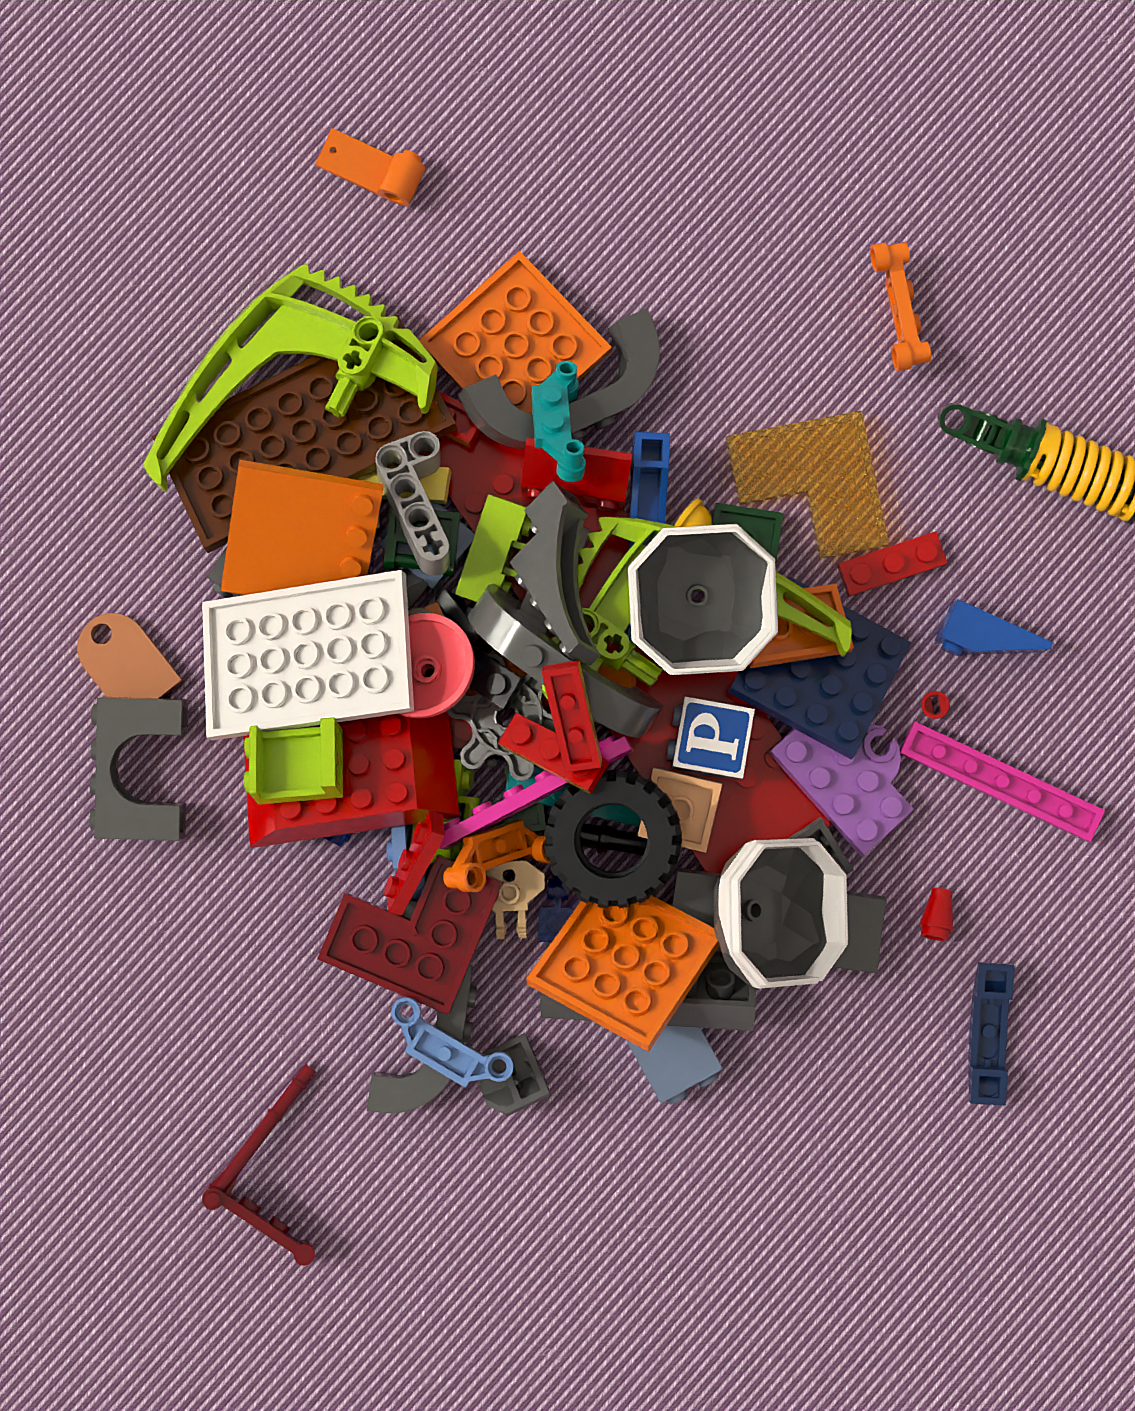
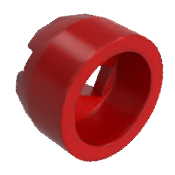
(928, 707)

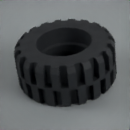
(624, 886)

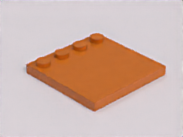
(515, 330)
(297, 528)
(626, 965)

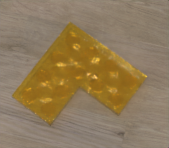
(828, 463)

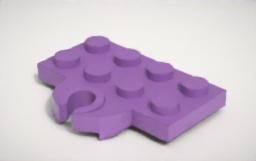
(848, 792)

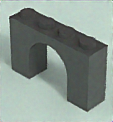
(116, 810)

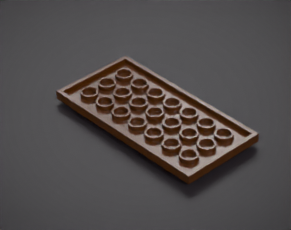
(288, 427)

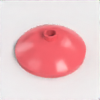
(446, 648)

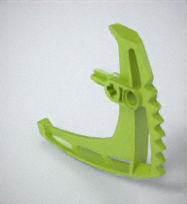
(295, 329)
(611, 608)

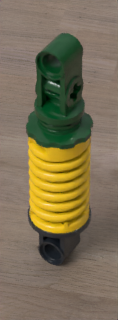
(1054, 456)

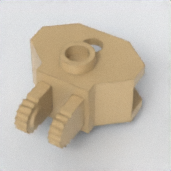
(516, 894)

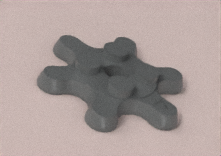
(488, 728)

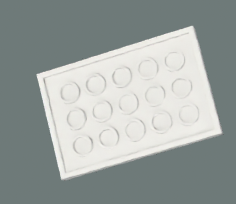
(307, 655)

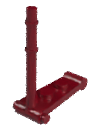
(220, 1190)

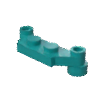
(552, 421)

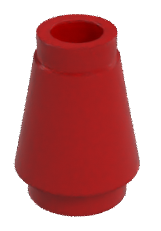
(938, 916)

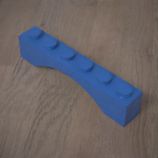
(649, 480)

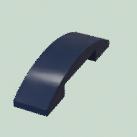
(989, 1033)

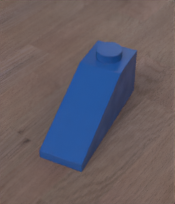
(979, 632)

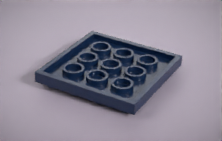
(829, 695)

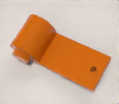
(372, 169)

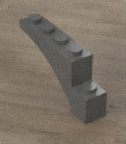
(550, 569)

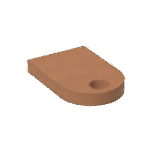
(128, 662)

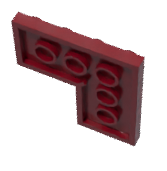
(415, 955)

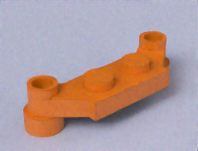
(900, 293)
(490, 850)

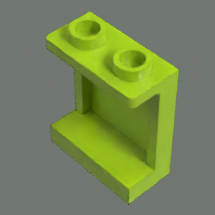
(295, 763)

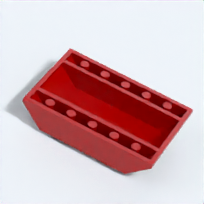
(391, 778)

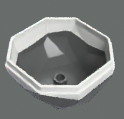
(730, 620)
(795, 913)

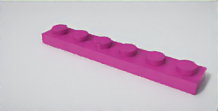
(1001, 781)
(519, 798)

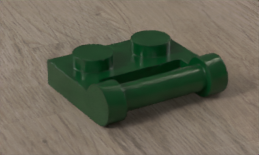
(450, 524)

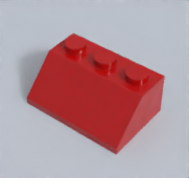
(602, 484)

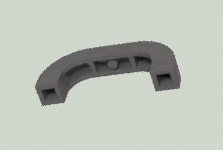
(639, 359)
(502, 627)
(409, 1091)

